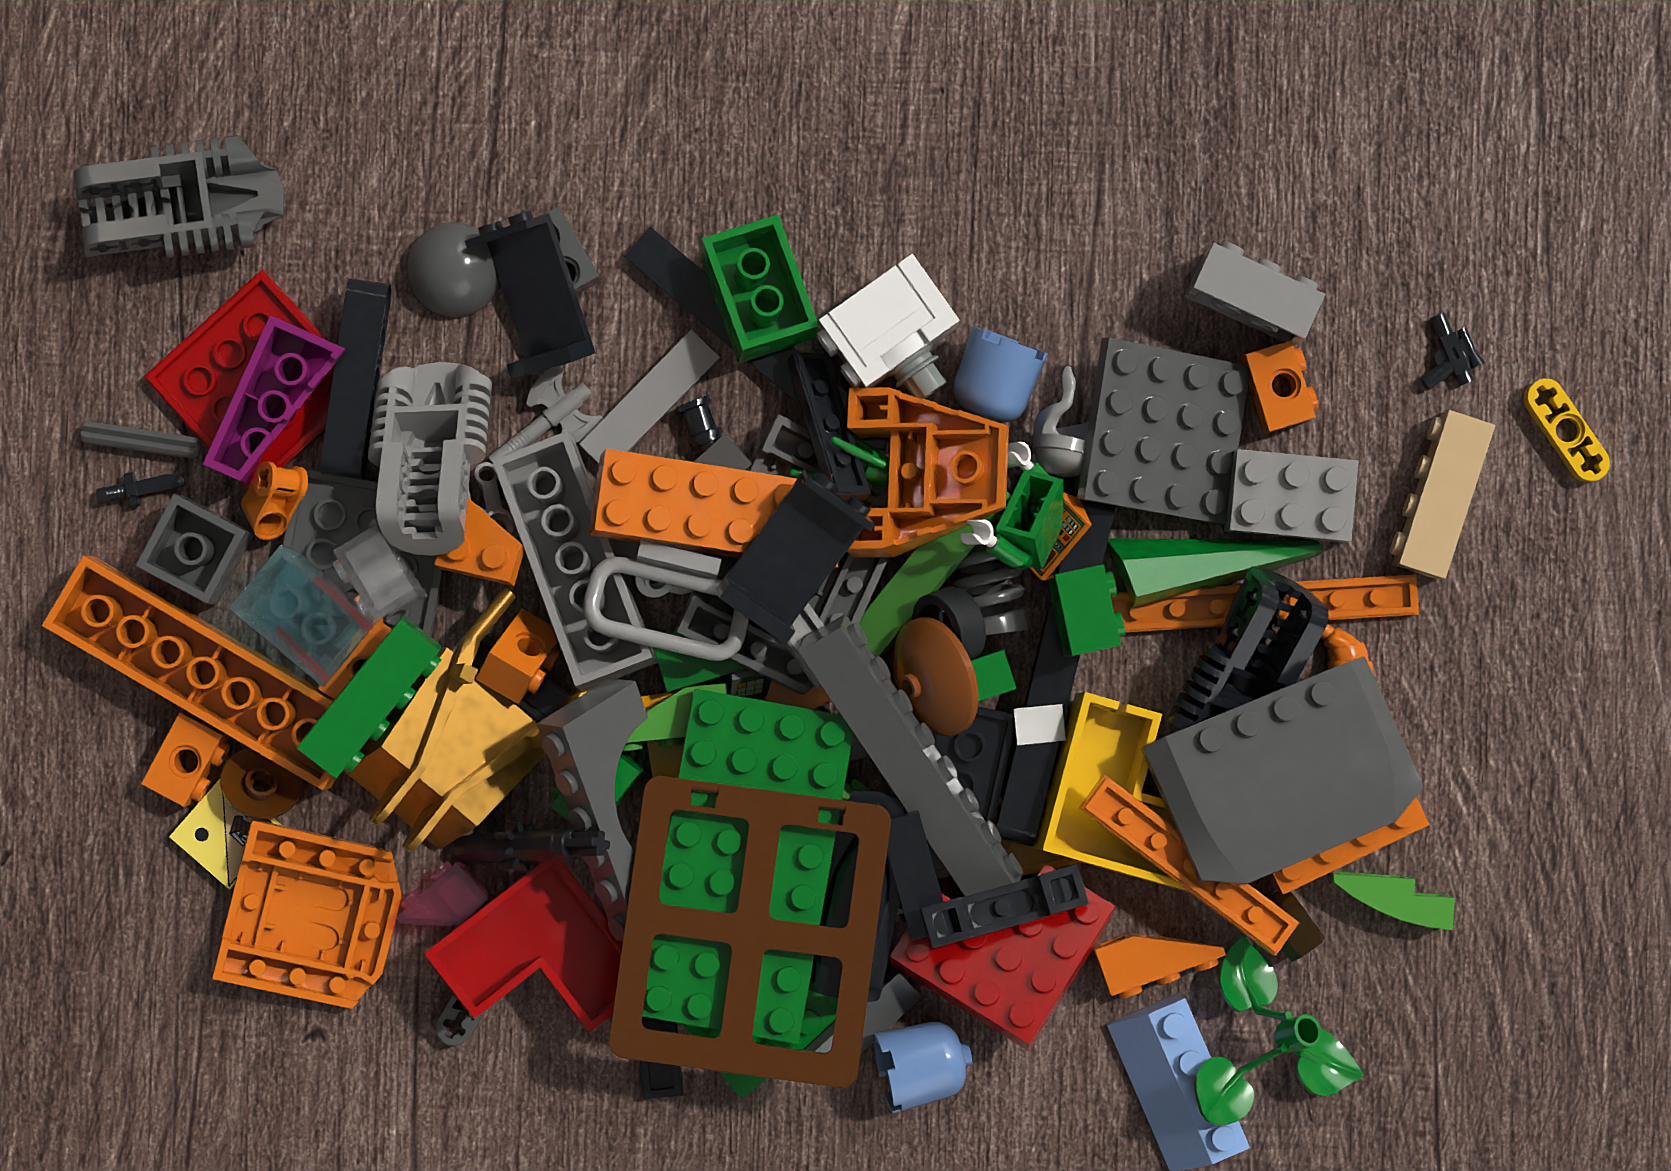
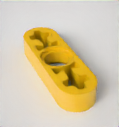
(1575, 460)

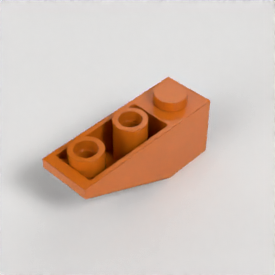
(1142, 958)

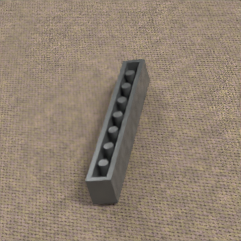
(908, 757)

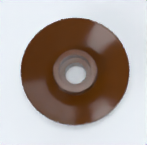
(252, 769)

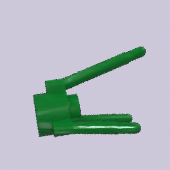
(873, 460)

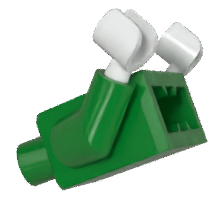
(1030, 518)

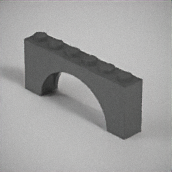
(584, 750)

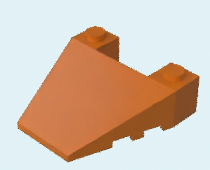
(940, 469)

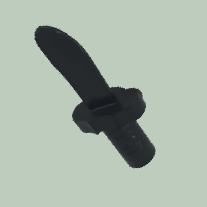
(133, 489)

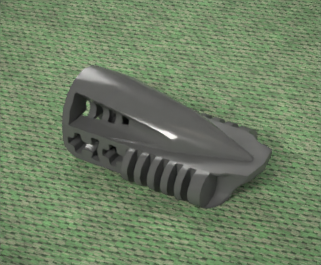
(178, 199)

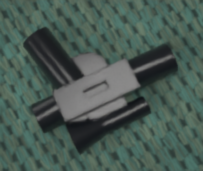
(1454, 356)

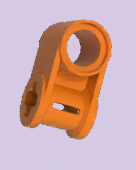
(271, 498)

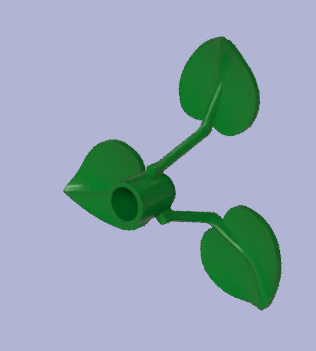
(1323, 1064)

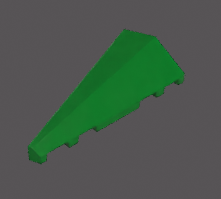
(1173, 566)

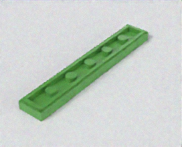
(919, 575)

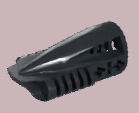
(1241, 662)
(836, 908)

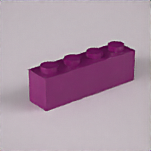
(274, 386)

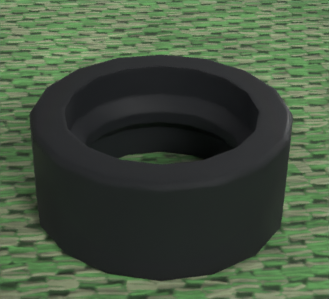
(961, 610)

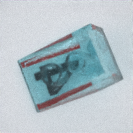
(302, 614)

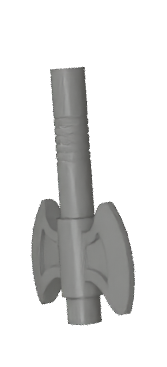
(560, 409)

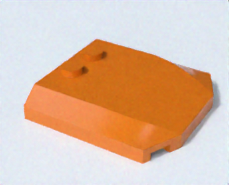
(309, 915)

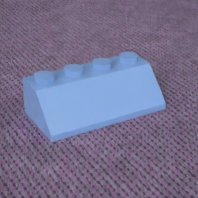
(1161, 1058)

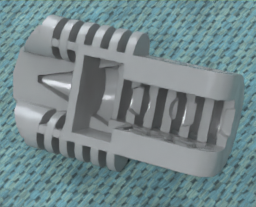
(425, 439)

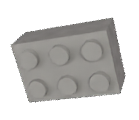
(1255, 293)
(1292, 496)

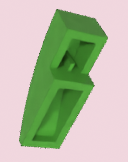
(1397, 898)

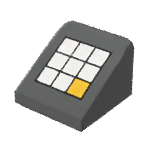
(746, 684)

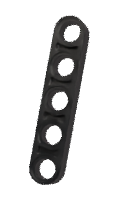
(355, 378)

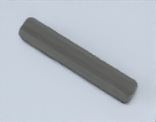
(140, 440)

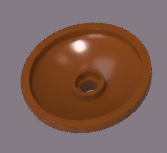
(935, 676)

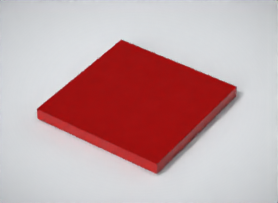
(209, 364)

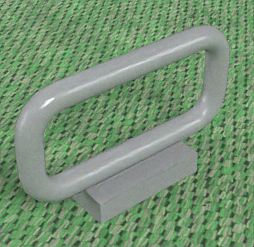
(669, 567)

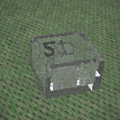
(379, 576)

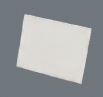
(1039, 724)

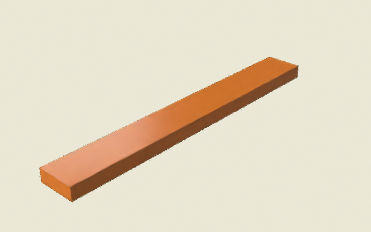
(1209, 608)

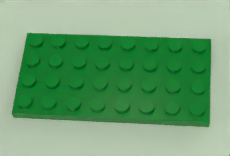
(758, 748)

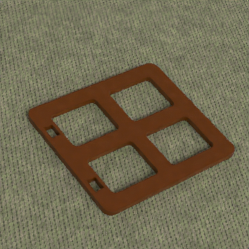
(749, 934)

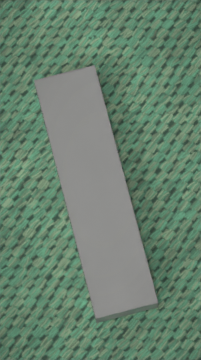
(652, 397)

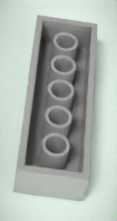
(553, 515)

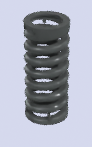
(998, 617)

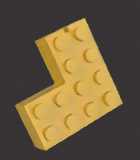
(1095, 746)

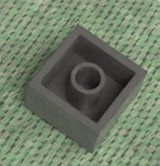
(195, 549)

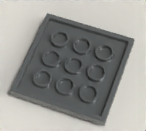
(1163, 431)
(338, 511)

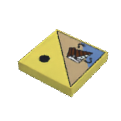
(215, 835)

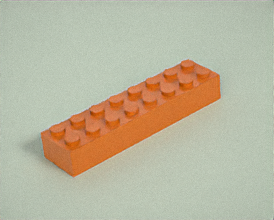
(190, 664)

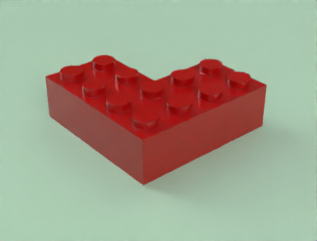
(532, 926)
(1013, 974)

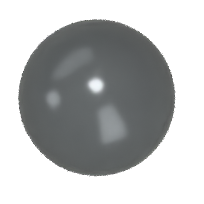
(449, 275)

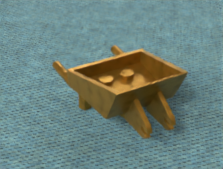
(451, 746)

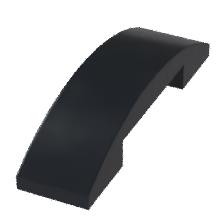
(1004, 906)

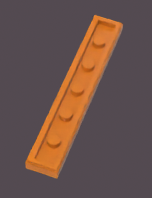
(1162, 847)

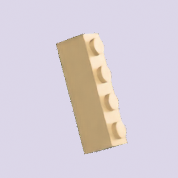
(1442, 494)

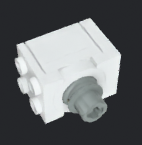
(891, 331)

